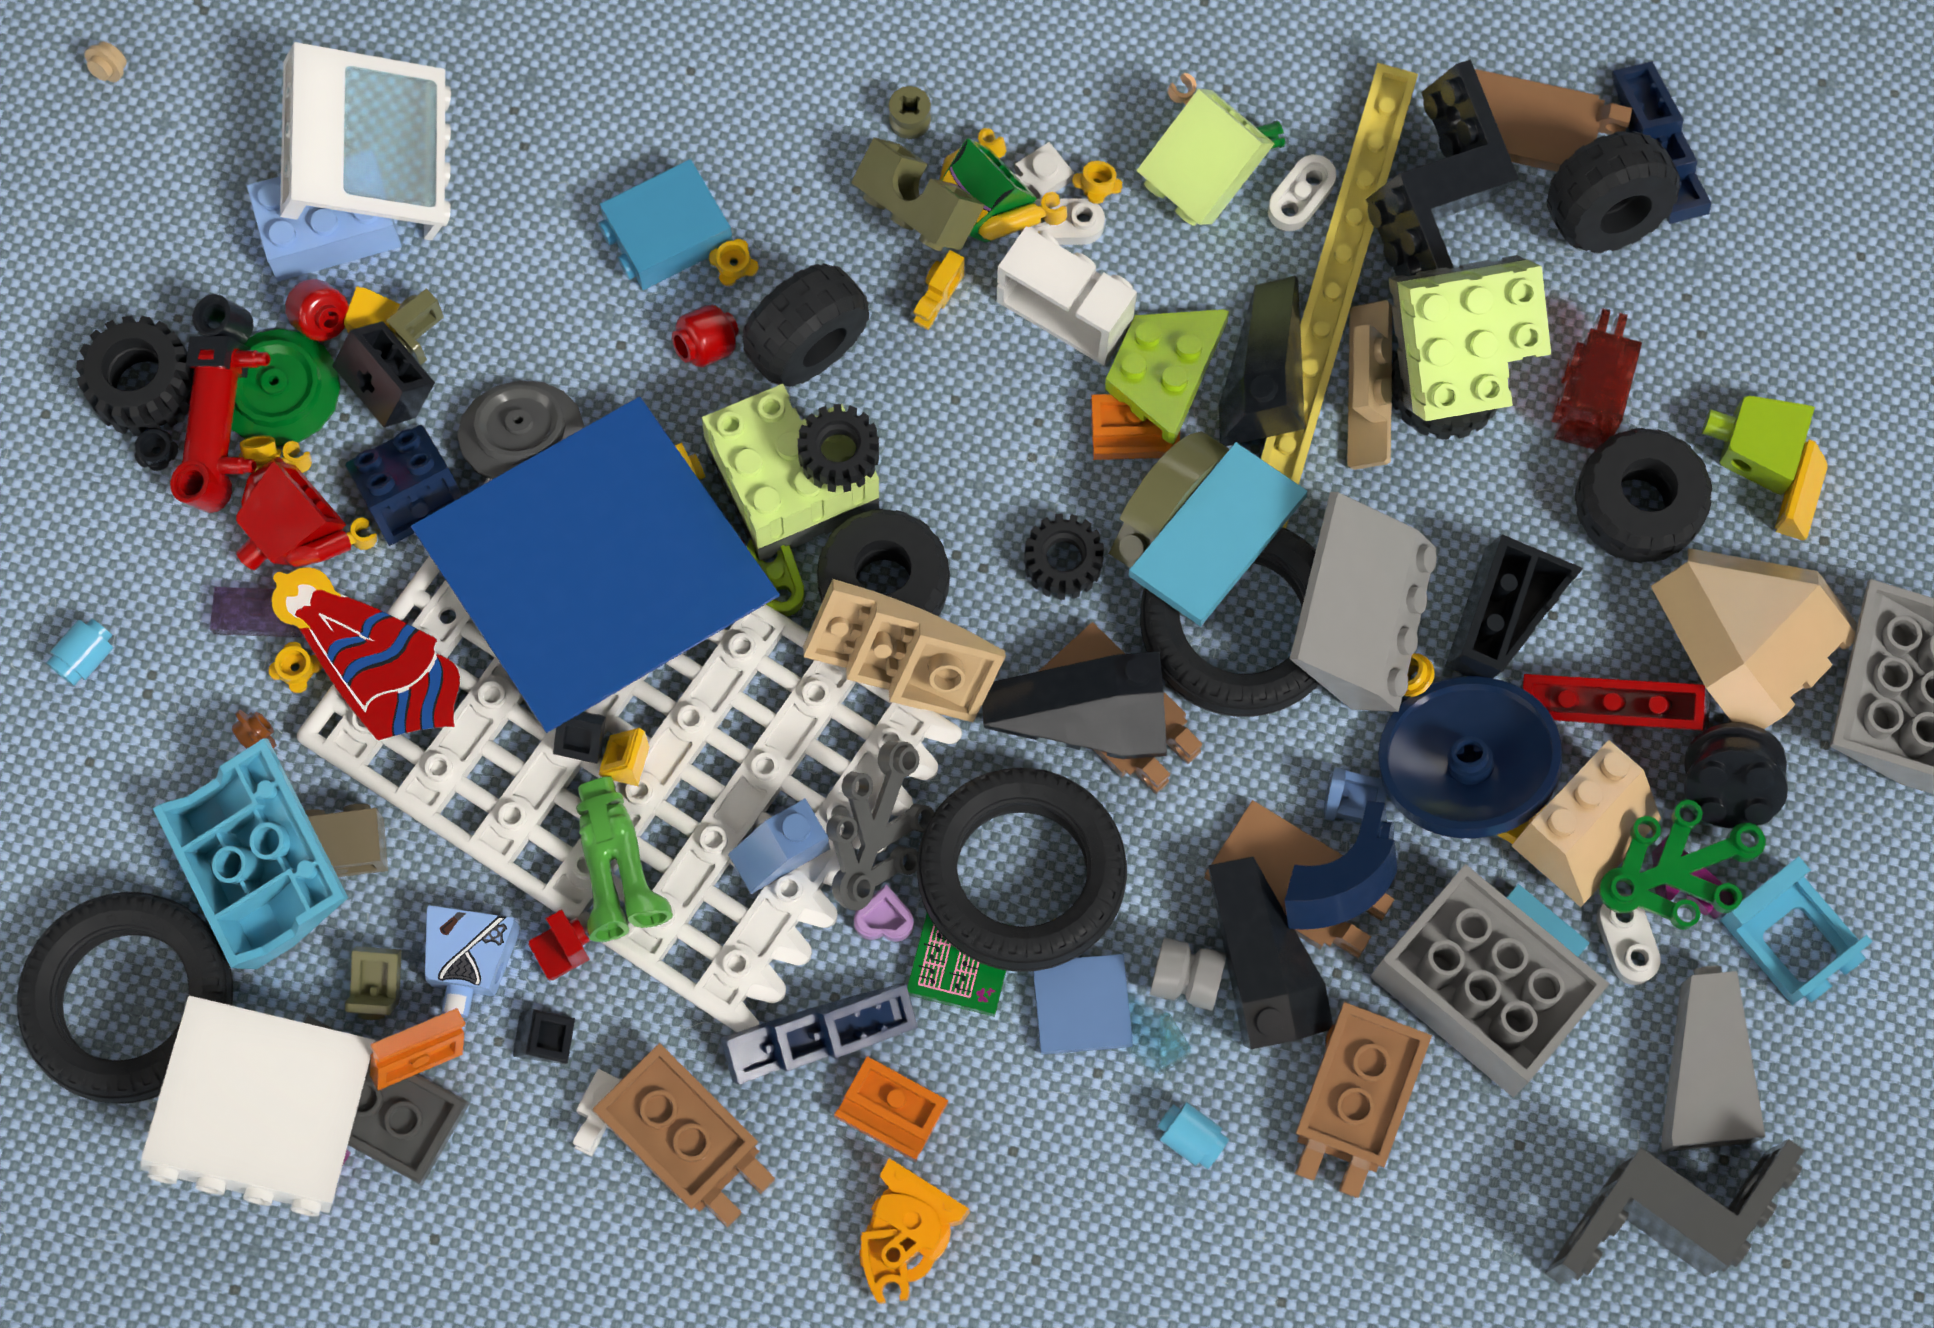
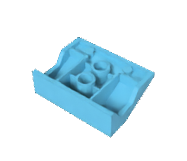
(252, 858)

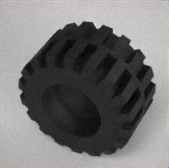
(118, 350)

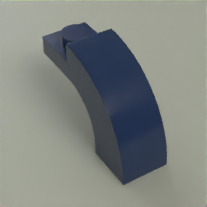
(1350, 885)

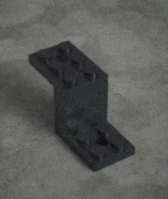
(1468, 176)

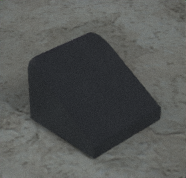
(543, 1036)

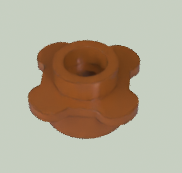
(252, 729)

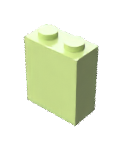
(1204, 158)

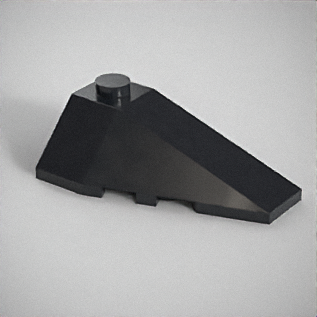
(1269, 969)

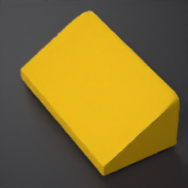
(1803, 494)

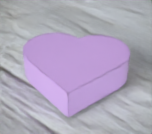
(884, 917)

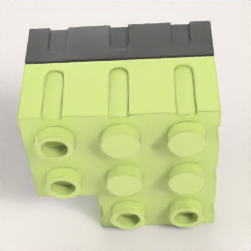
(1463, 330)
(761, 473)

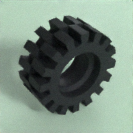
(838, 423)
(1066, 531)

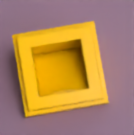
(368, 308)

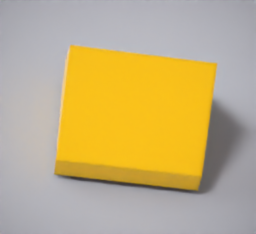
(625, 756)

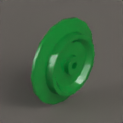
(303, 394)

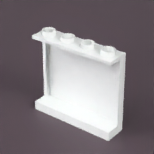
(257, 1106)

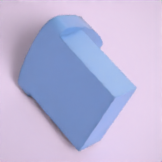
(1349, 794)

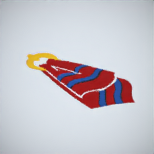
(372, 658)

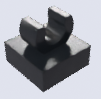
(581, 737)

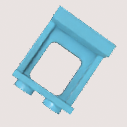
(1769, 904)

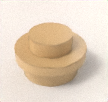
(105, 61)

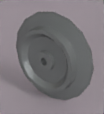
(515, 424)

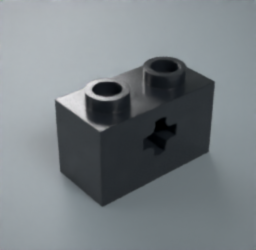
(383, 374)

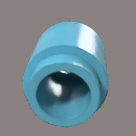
(80, 651)
(1192, 1135)

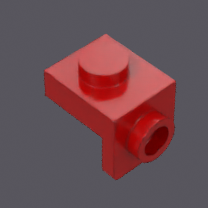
(561, 946)

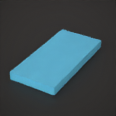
(1217, 534)

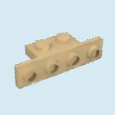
(1370, 385)

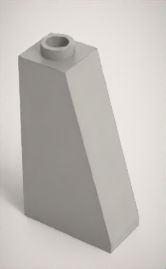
(1712, 1069)

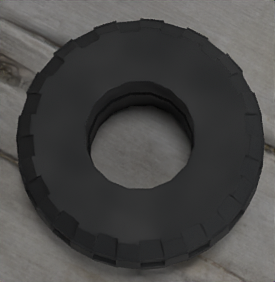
(1613, 191)
(805, 324)
(1663, 463)
(894, 538)

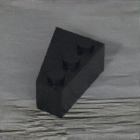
(1506, 604)

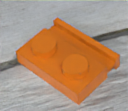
(1121, 434)
(417, 1049)
(891, 1108)

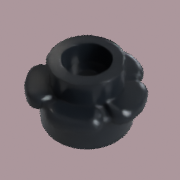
(152, 439)

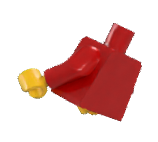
(290, 517)

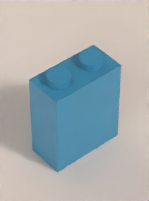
(664, 225)

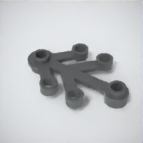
(857, 877)

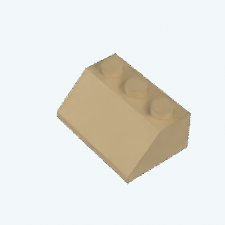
(1589, 823)

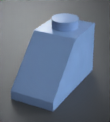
(779, 846)

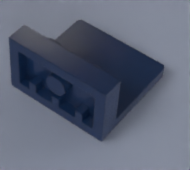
(403, 482)

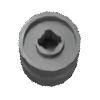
(1188, 974)

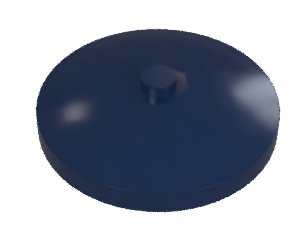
(1470, 757)

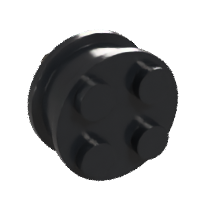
(1736, 774)

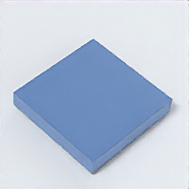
(1083, 1005)

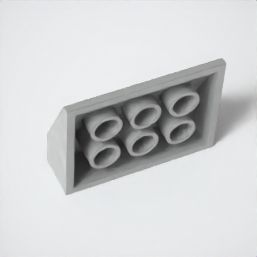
(1363, 605)
(1889, 688)
(1489, 980)

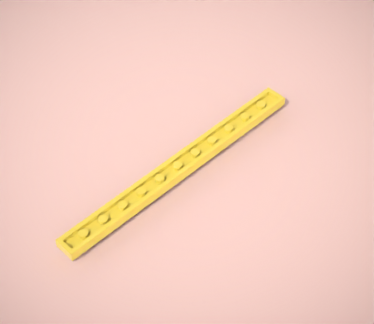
(1343, 257)

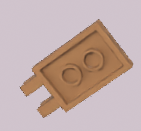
(1547, 121)
(1095, 644)
(1276, 849)
(1359, 1094)
(682, 1134)

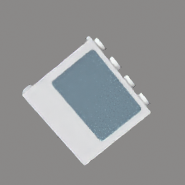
(364, 136)

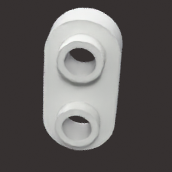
(1299, 194)
(1072, 230)
(1623, 939)

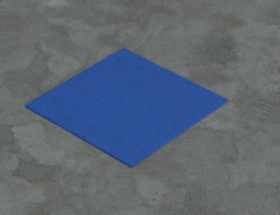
(594, 563)

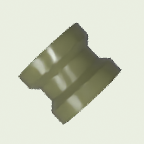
(909, 123)

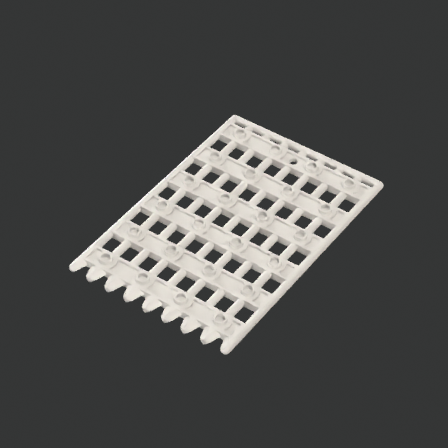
(764, 929)

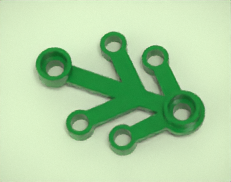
(1677, 870)

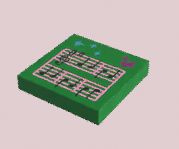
(952, 978)

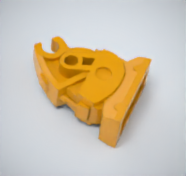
(906, 1223)

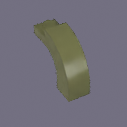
(1164, 493)

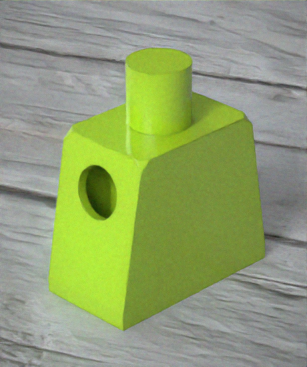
(1762, 439)

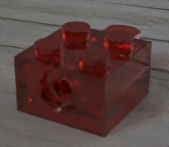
(1596, 384)

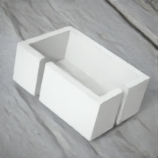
(1066, 295)

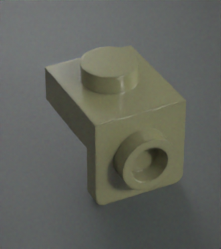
(413, 319)
(374, 982)

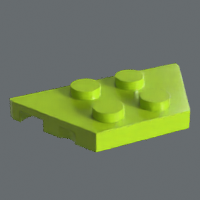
(1165, 364)

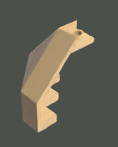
(1754, 630)

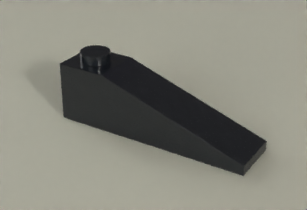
(1266, 374)
(1091, 704)

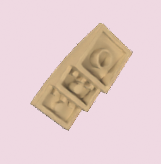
(903, 650)

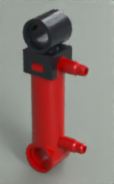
(217, 364)

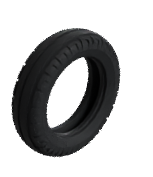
(1223, 690)
(1021, 946)
(58, 953)

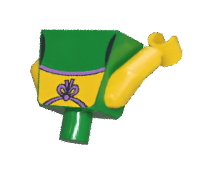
(1006, 199)

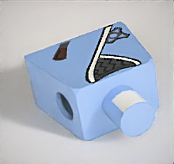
(467, 954)

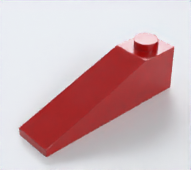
(1622, 701)

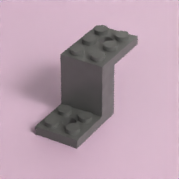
(1677, 1213)

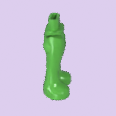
(606, 836)

